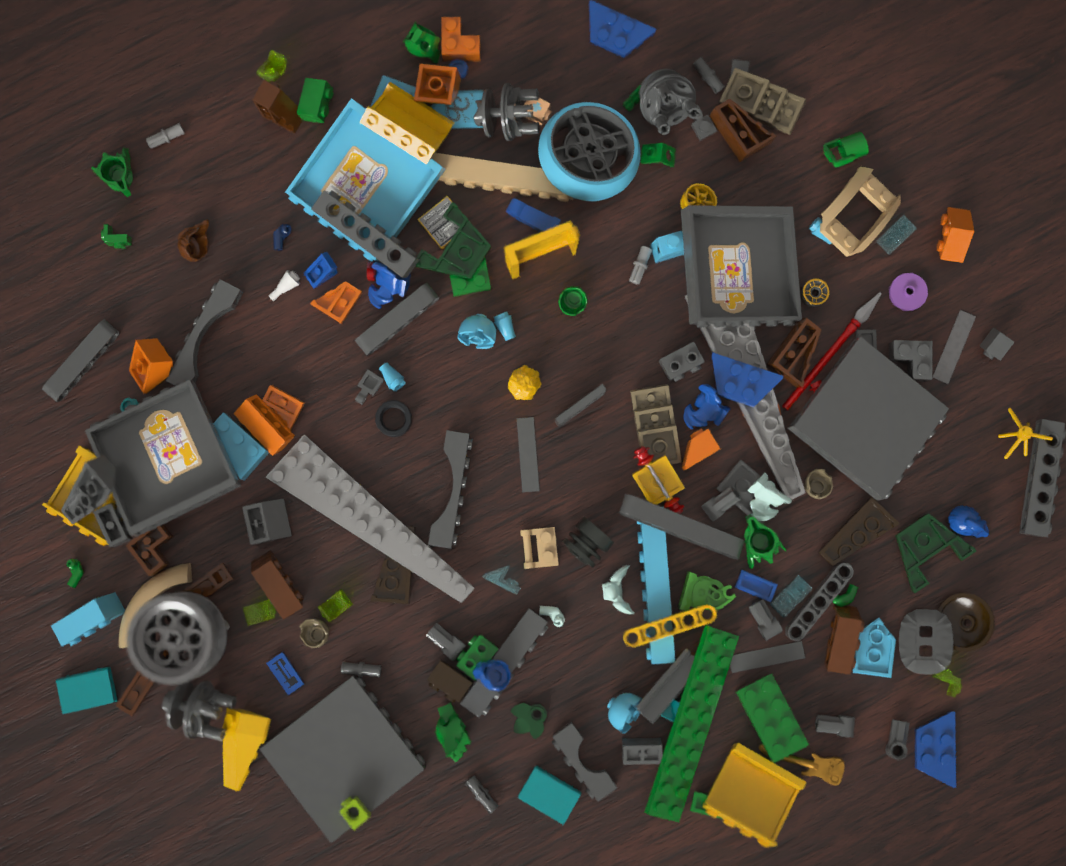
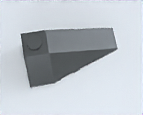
(90, 489)

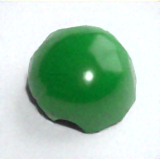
(572, 300)

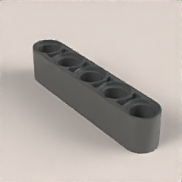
(397, 319)
(80, 360)
(827, 596)

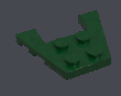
(462, 253)
(924, 540)

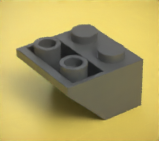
(267, 521)

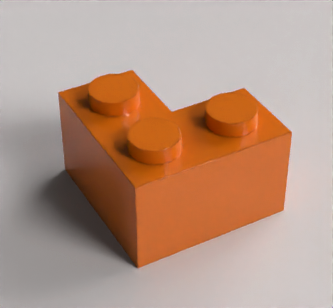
(457, 45)
(956, 234)

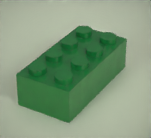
(772, 718)

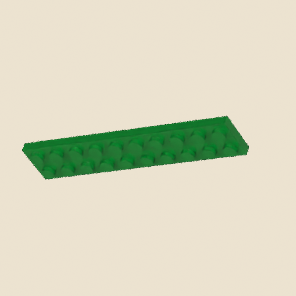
(691, 724)

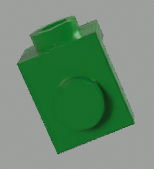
(119, 241)

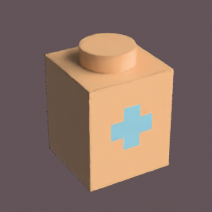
(541, 110)

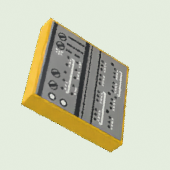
(437, 226)

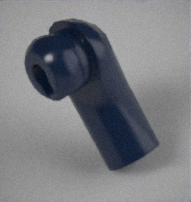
(280, 234)

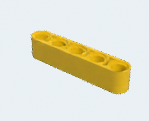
(679, 625)

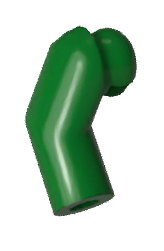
(76, 570)
(847, 598)

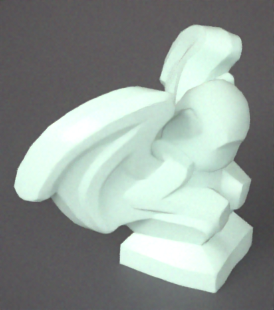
(765, 496)
(613, 591)

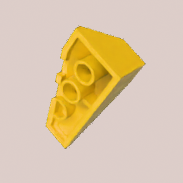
(242, 739)

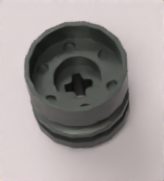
(588, 542)

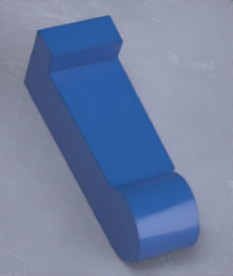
(531, 216)

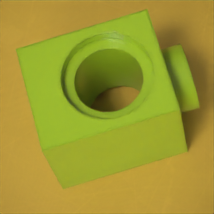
(354, 821)

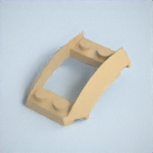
(876, 193)

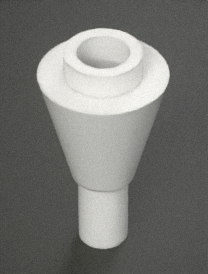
(287, 282)

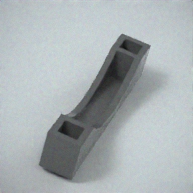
(223, 300)
(443, 530)

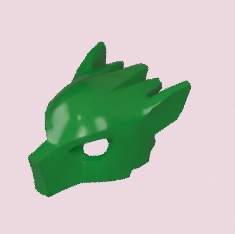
(422, 43)
(116, 171)
(760, 542)
(452, 735)

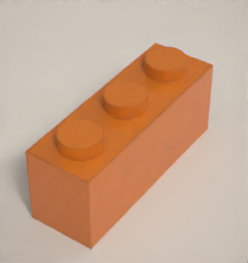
(264, 424)

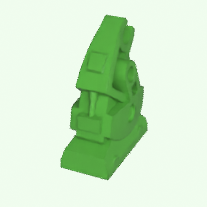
(699, 591)

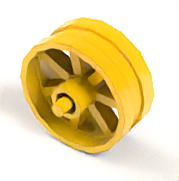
(701, 193)

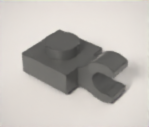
(703, 126)
(369, 384)

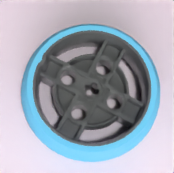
(601, 128)

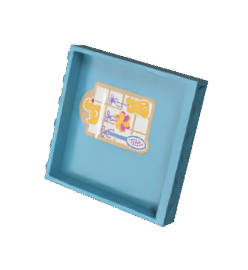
(366, 173)

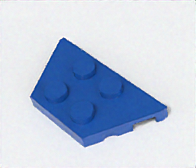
(616, 31)
(742, 381)
(937, 749)

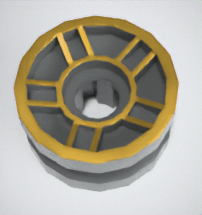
(822, 294)

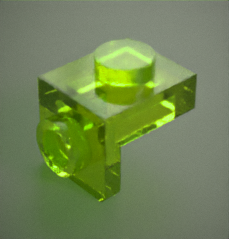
(272, 67)
(335, 606)
(259, 612)
(955, 685)

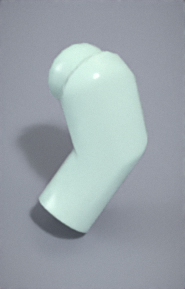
(554, 613)

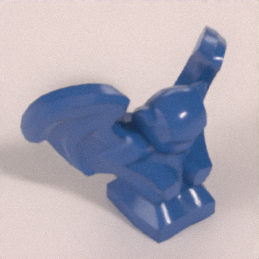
(390, 283)
(709, 408)

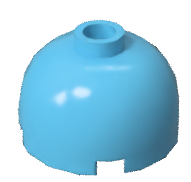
(477, 330)
(623, 711)

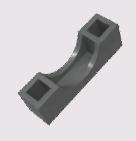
(597, 781)

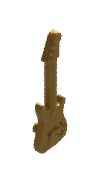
(827, 768)

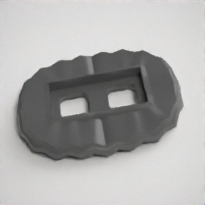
(940, 641)

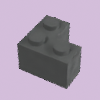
(918, 356)

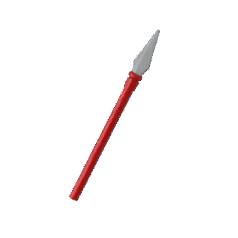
(861, 316)

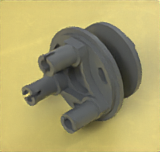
(667, 99)
(509, 111)
(195, 709)

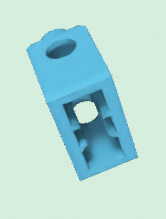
(669, 246)

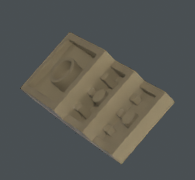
(764, 100)
(656, 422)

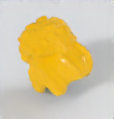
(524, 383)

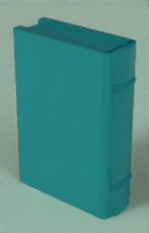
(86, 690)
(549, 794)

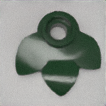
(527, 721)

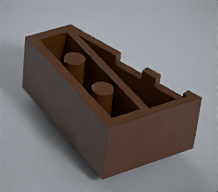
(277, 106)
(740, 130)
(795, 352)
(276, 584)
(844, 640)

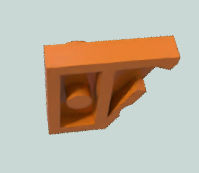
(338, 302)
(283, 405)

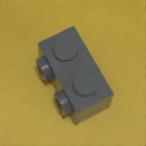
(681, 361)
(112, 525)

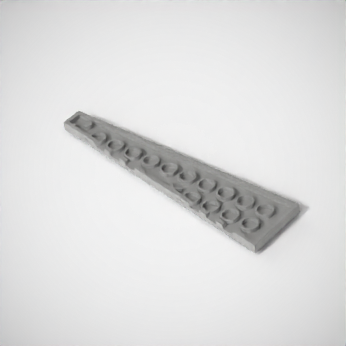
(764, 418)
(334, 493)

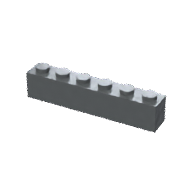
(511, 652)

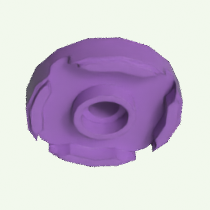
(898, 292)

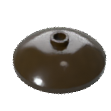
(969, 607)

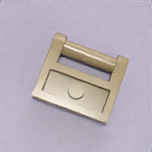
(546, 547)

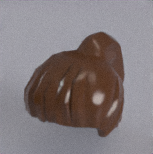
(193, 242)

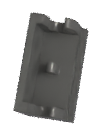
(641, 751)

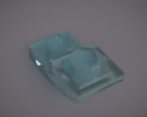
(896, 234)
(791, 596)

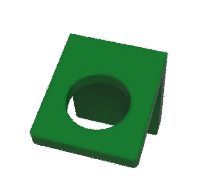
(657, 154)

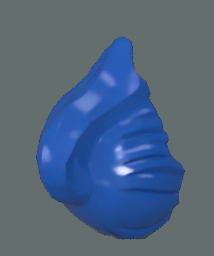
(967, 522)
(493, 674)

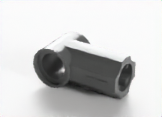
(718, 505)
(766, 622)
(449, 644)
(839, 725)
(897, 736)

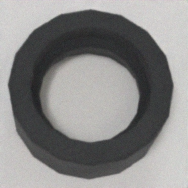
(379, 418)

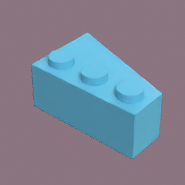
(240, 446)
(88, 618)

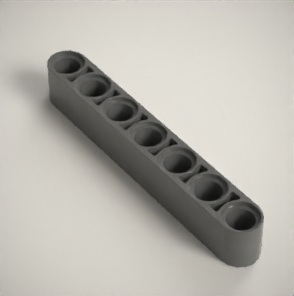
(681, 526)

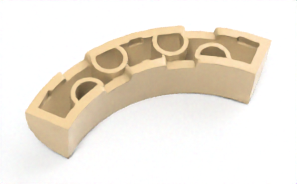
(152, 588)

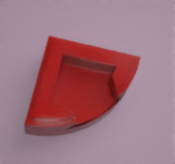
(371, 273)

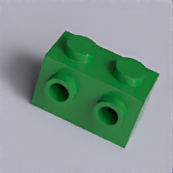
(315, 100)
(480, 650)

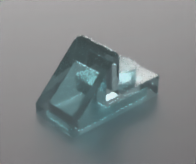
(497, 577)

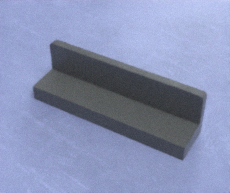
(666, 688)

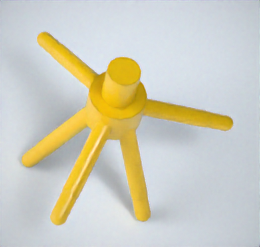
(1023, 434)

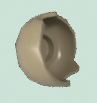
(818, 484)
(314, 632)

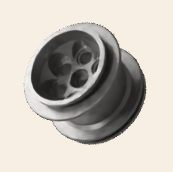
(148, 653)

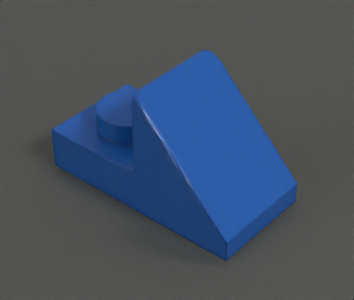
(321, 270)

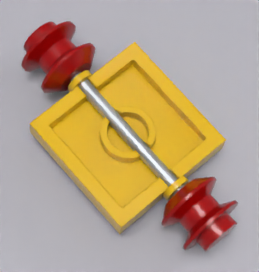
(658, 480)

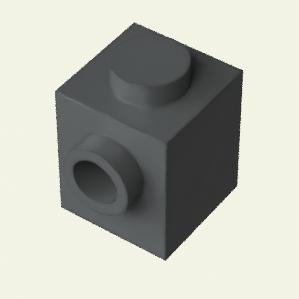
(996, 344)

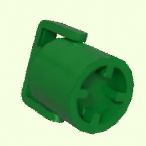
(849, 147)

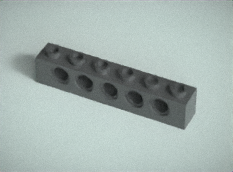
(324, 208)
(1034, 485)

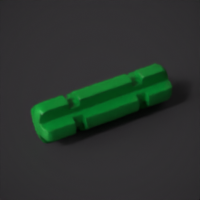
(634, 98)

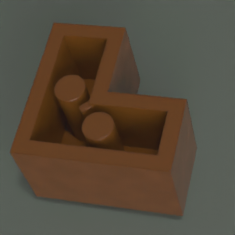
(146, 549)

